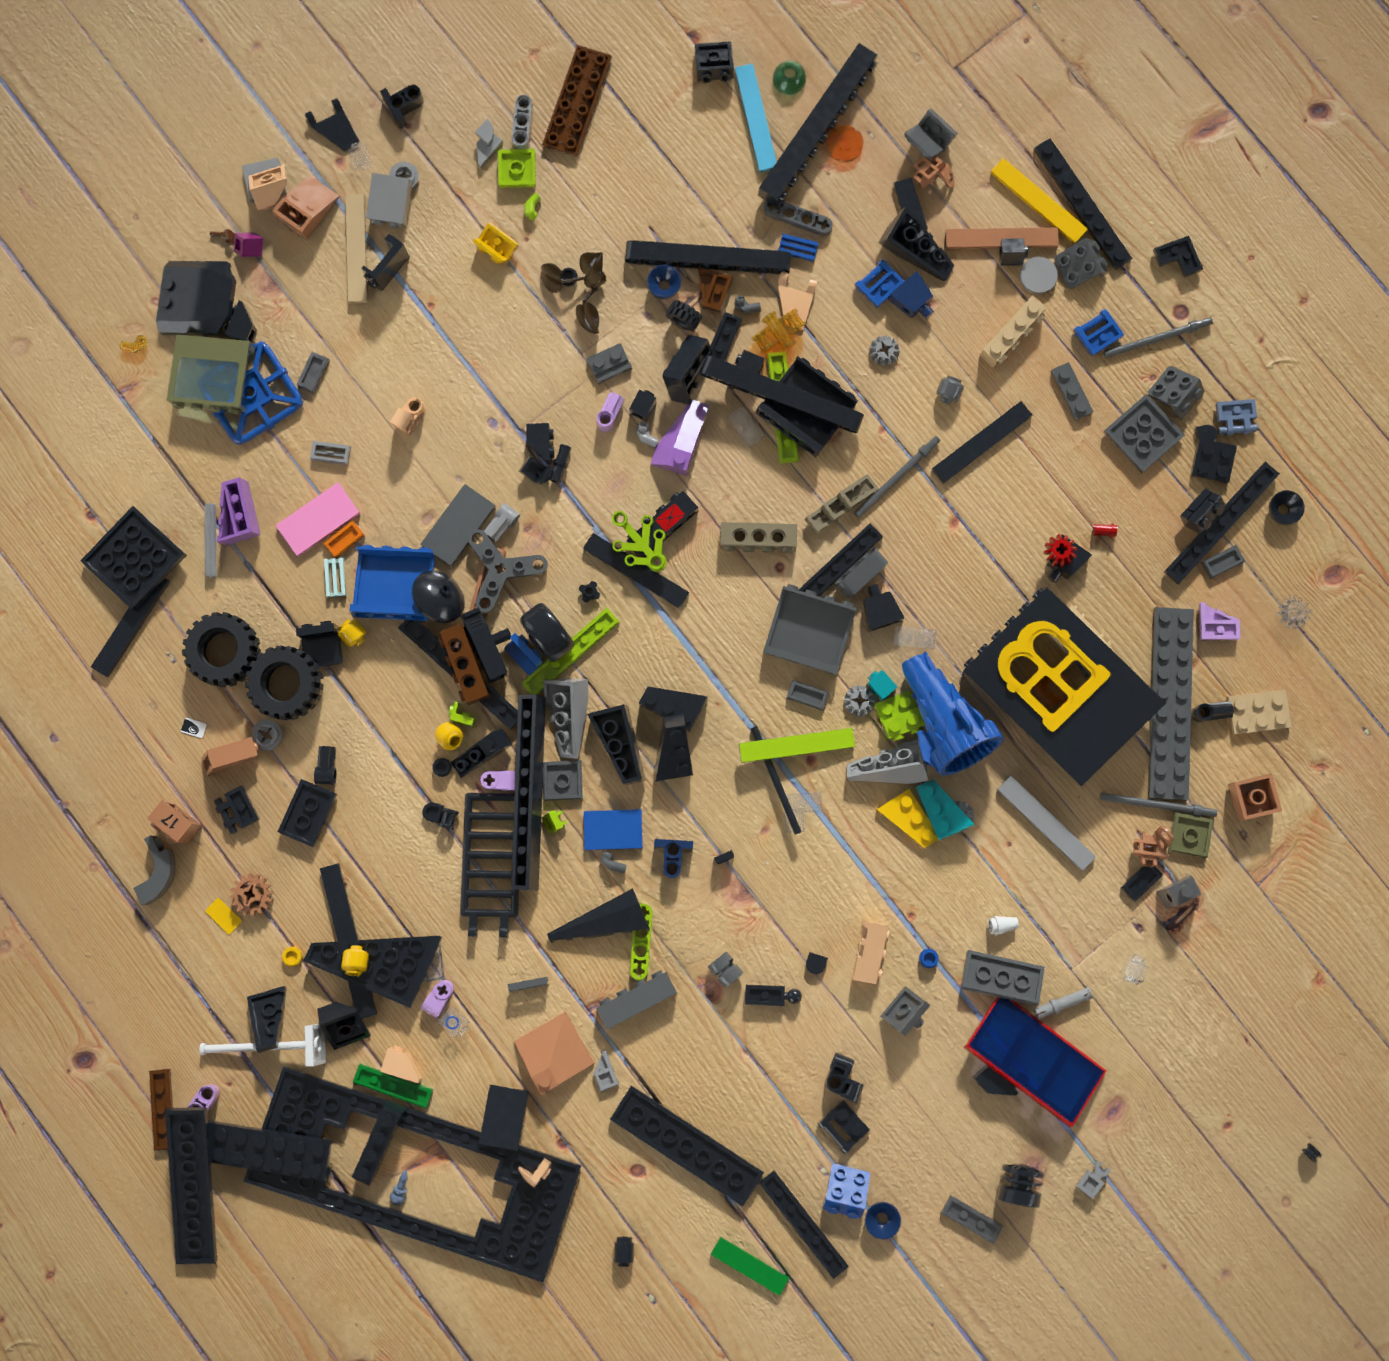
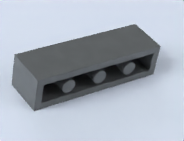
(636, 1000)

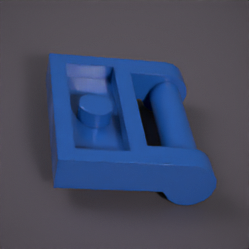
(880, 290)
(1102, 337)

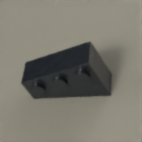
(685, 368)
(673, 751)

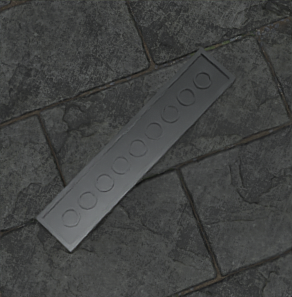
(1172, 723)

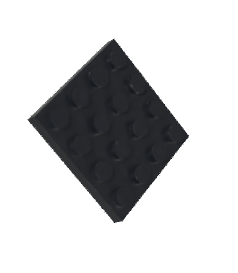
(133, 558)

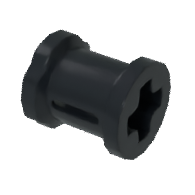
(448, 818)

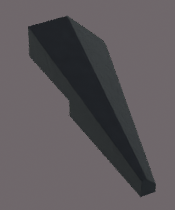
(612, 917)

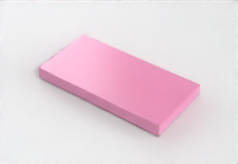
(318, 519)

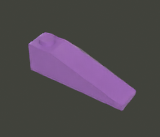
(679, 443)

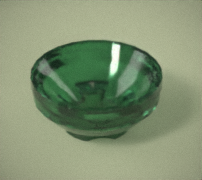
(789, 85)

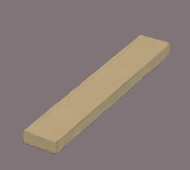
(356, 248)

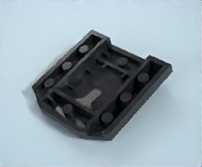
(195, 298)

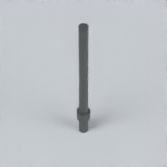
(1192, 326)
(923, 451)
(1195, 810)

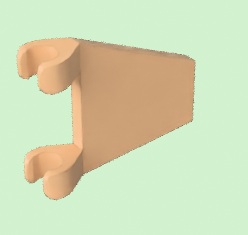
(794, 298)

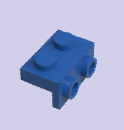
(526, 658)

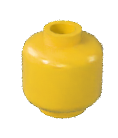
(352, 633)
(449, 736)
(354, 961)

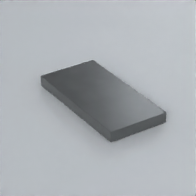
(451, 531)
(1002, 977)

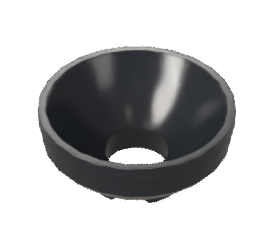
(1292, 501)

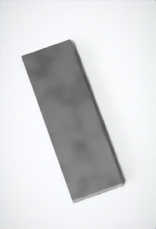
(971, 1219)

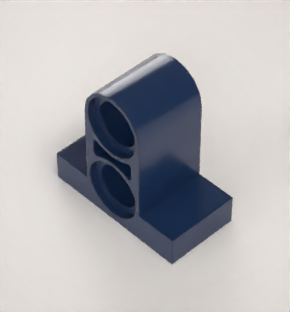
(672, 859)

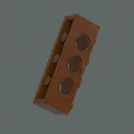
(458, 635)

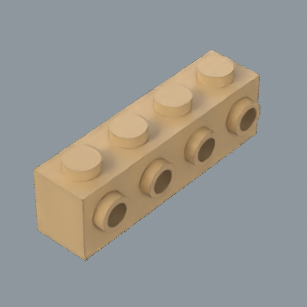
(1013, 331)

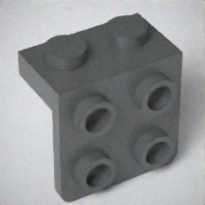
(931, 135)
(1081, 263)
(1177, 390)

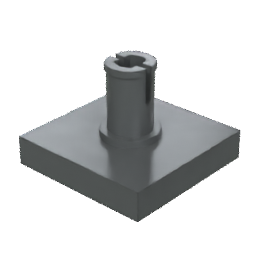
(905, 1011)

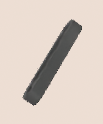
(796, 219)

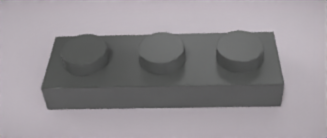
(1072, 391)

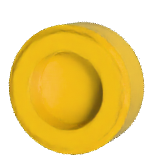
(292, 956)

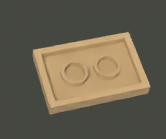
(1260, 712)

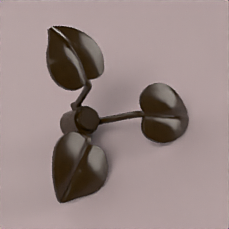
(591, 265)

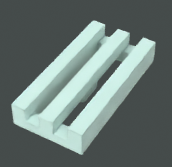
(333, 561)

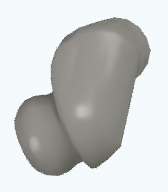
(644, 435)

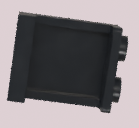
(388, 266)

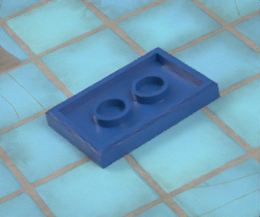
(613, 829)

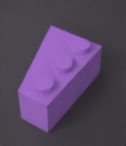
(238, 513)

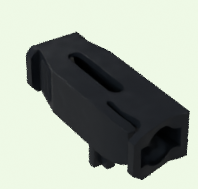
(485, 644)

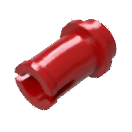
(1105, 530)

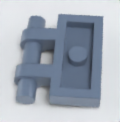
(1236, 411)

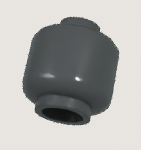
(950, 389)

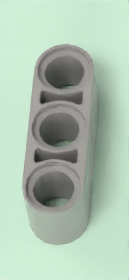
(522, 115)

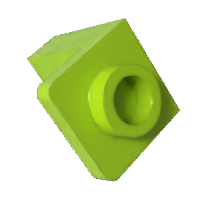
(463, 718)

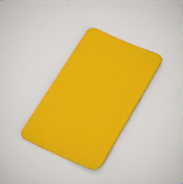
(223, 916)

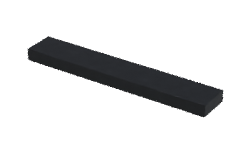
(982, 442)
(843, 560)
(639, 573)
(125, 632)
(803, 1224)

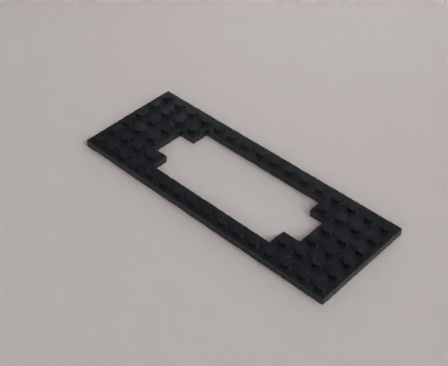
(531, 1216)

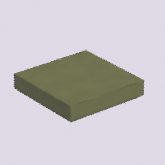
(1191, 835)

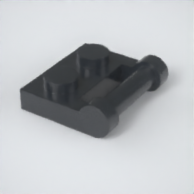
(848, 1122)

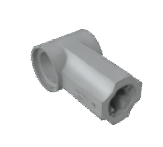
(504, 519)

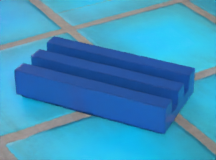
(798, 247)

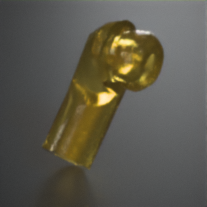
(140, 343)

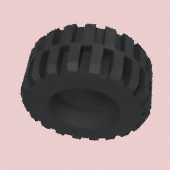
(201, 635)
(259, 683)

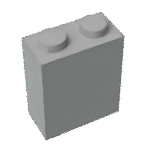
(389, 200)

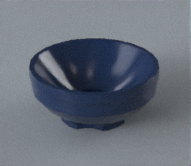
(664, 273)
(885, 1230)

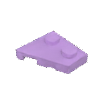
(1217, 625)

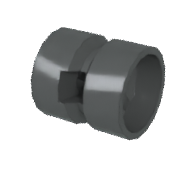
(725, 969)

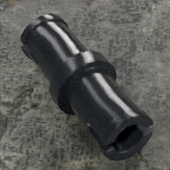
(560, 463)

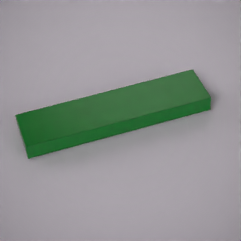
(393, 1086)
(749, 1265)

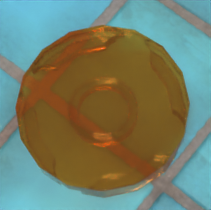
(844, 143)
(1048, 692)

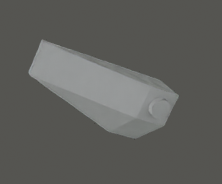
(568, 709)
(896, 765)

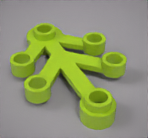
(641, 544)

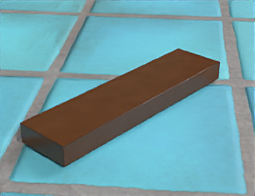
(160, 1100)

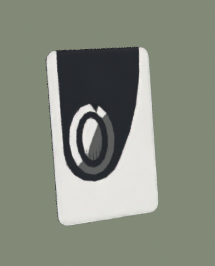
(193, 727)

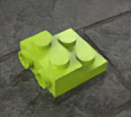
(899, 716)

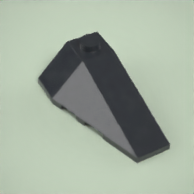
(913, 243)

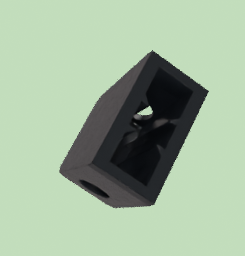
(1068, 570)
(881, 609)

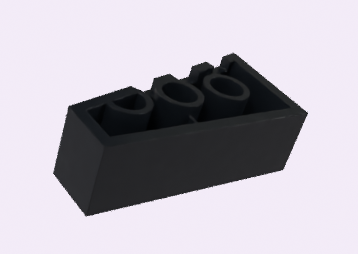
(619, 740)

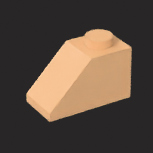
(400, 1064)

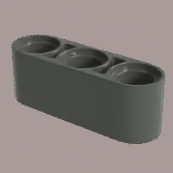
(861, 572)

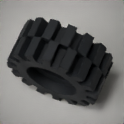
(684, 315)

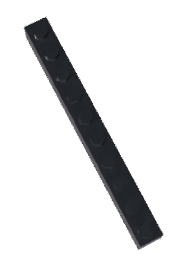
(817, 125)
(528, 792)

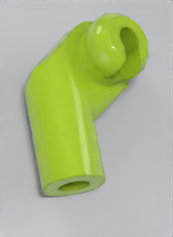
(529, 207)

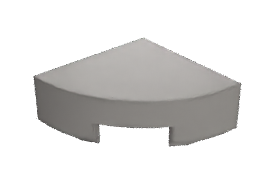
(485, 132)

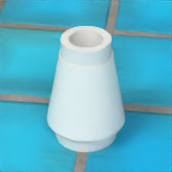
(999, 925)

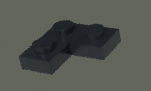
(1182, 252)

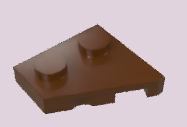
(714, 288)

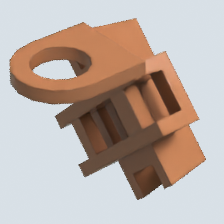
(939, 169)
(1157, 841)

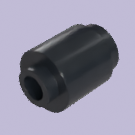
(623, 1251)

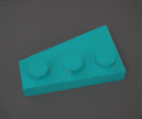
(942, 810)

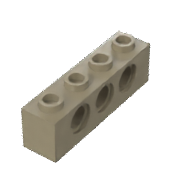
(767, 530)

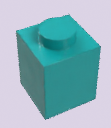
(881, 684)

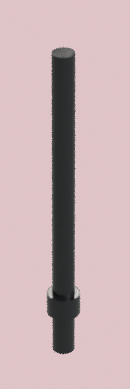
(778, 786)

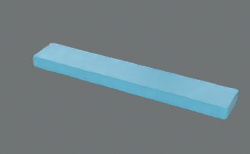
(755, 117)

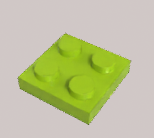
(516, 168)

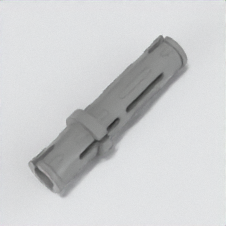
(1055, 1006)

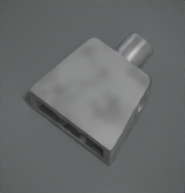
(1179, 891)

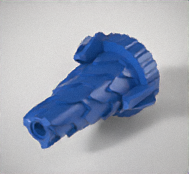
(955, 730)

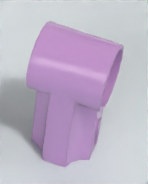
(610, 410)

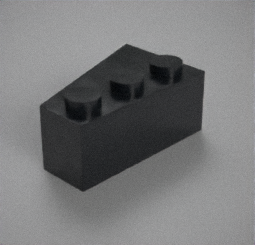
(671, 703)

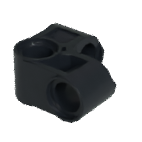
(841, 1068)

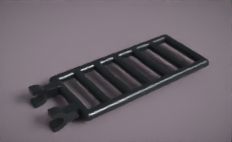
(473, 914)

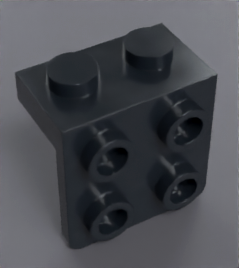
(321, 643)

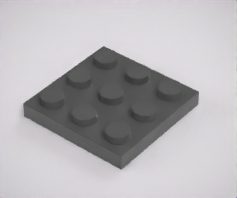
(1144, 433)

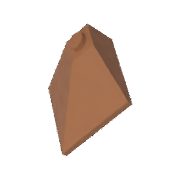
(553, 1053)

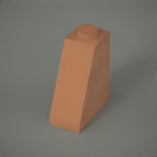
(229, 756)

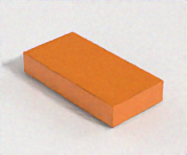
(344, 539)

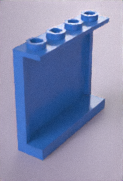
(386, 582)

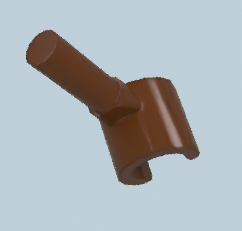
(228, 234)

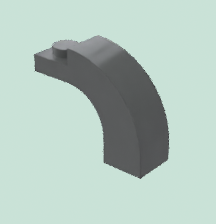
(162, 874)

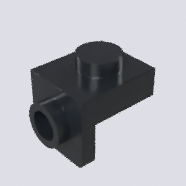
(535, 471)

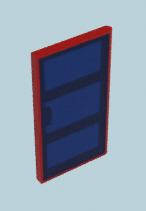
(1035, 1059)

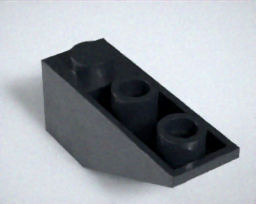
(481, 752)

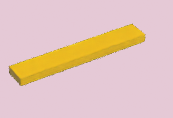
(1038, 201)

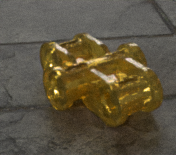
(783, 327)

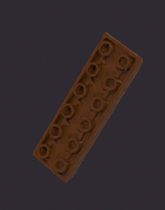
(577, 100)

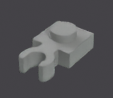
(1090, 1181)

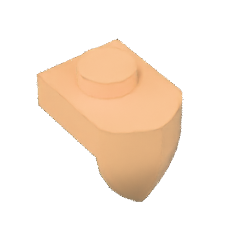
(541, 1172)

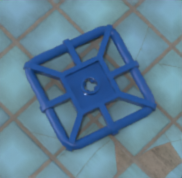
(261, 397)

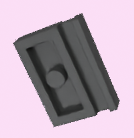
(609, 363)

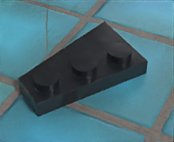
(266, 1017)

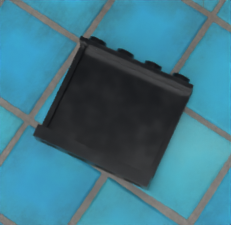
(802, 429)

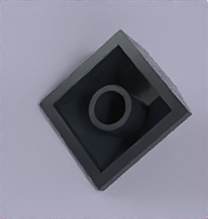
(342, 1024)

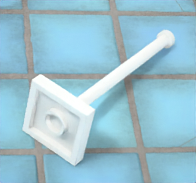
(314, 1046)

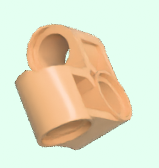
(407, 420)

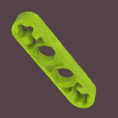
(638, 941)

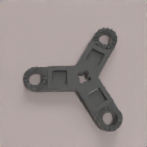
(491, 558)

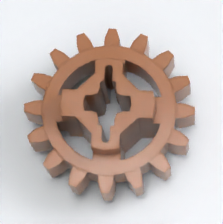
(253, 887)

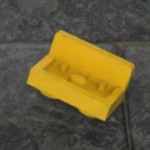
(496, 244)

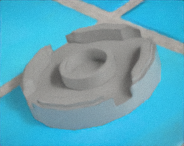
(1038, 275)

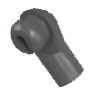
(745, 307)
(612, 865)

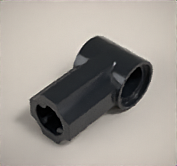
(1213, 711)
(326, 771)

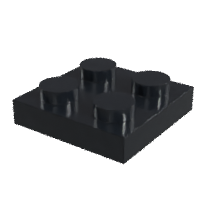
(1213, 460)

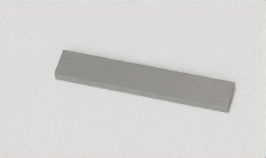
(1046, 823)

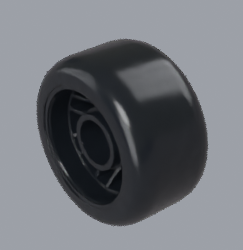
(546, 632)

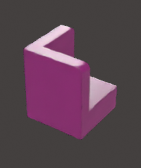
(248, 244)

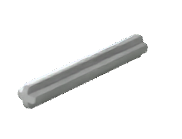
(210, 540)

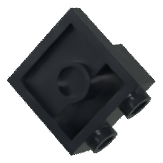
(714, 61)

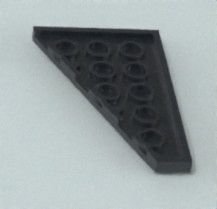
(393, 966)

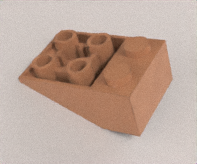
(305, 206)

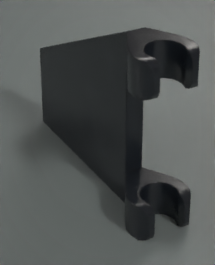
(335, 128)

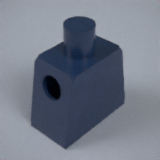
(913, 297)

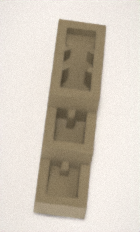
(841, 504)

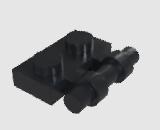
(241, 806)

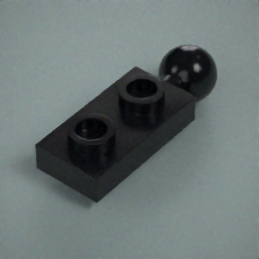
(770, 995)

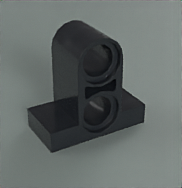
(402, 97)

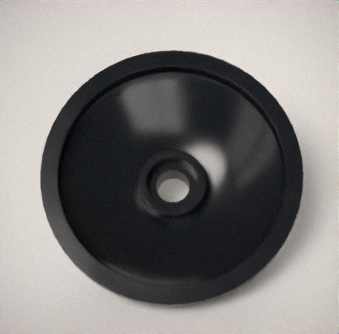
(438, 596)

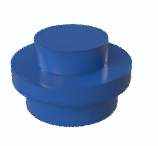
(928, 958)

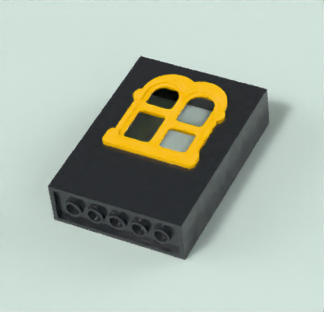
(1094, 717)

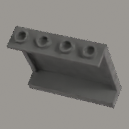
(810, 629)

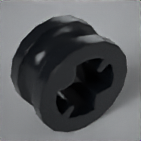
(1311, 1152)

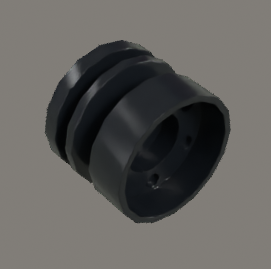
(1021, 1185)

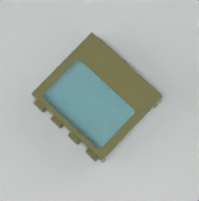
(208, 373)

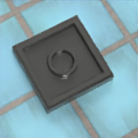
(562, 780)

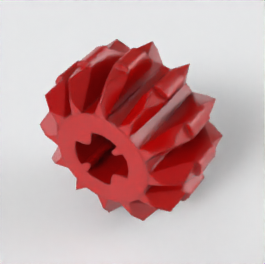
(1052, 548)

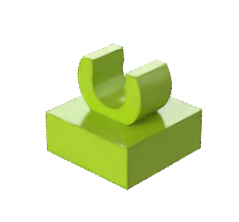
(553, 822)

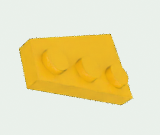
(910, 818)

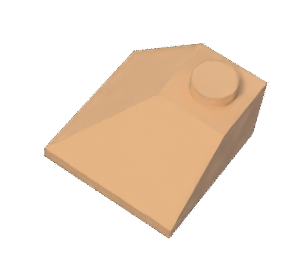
(267, 186)

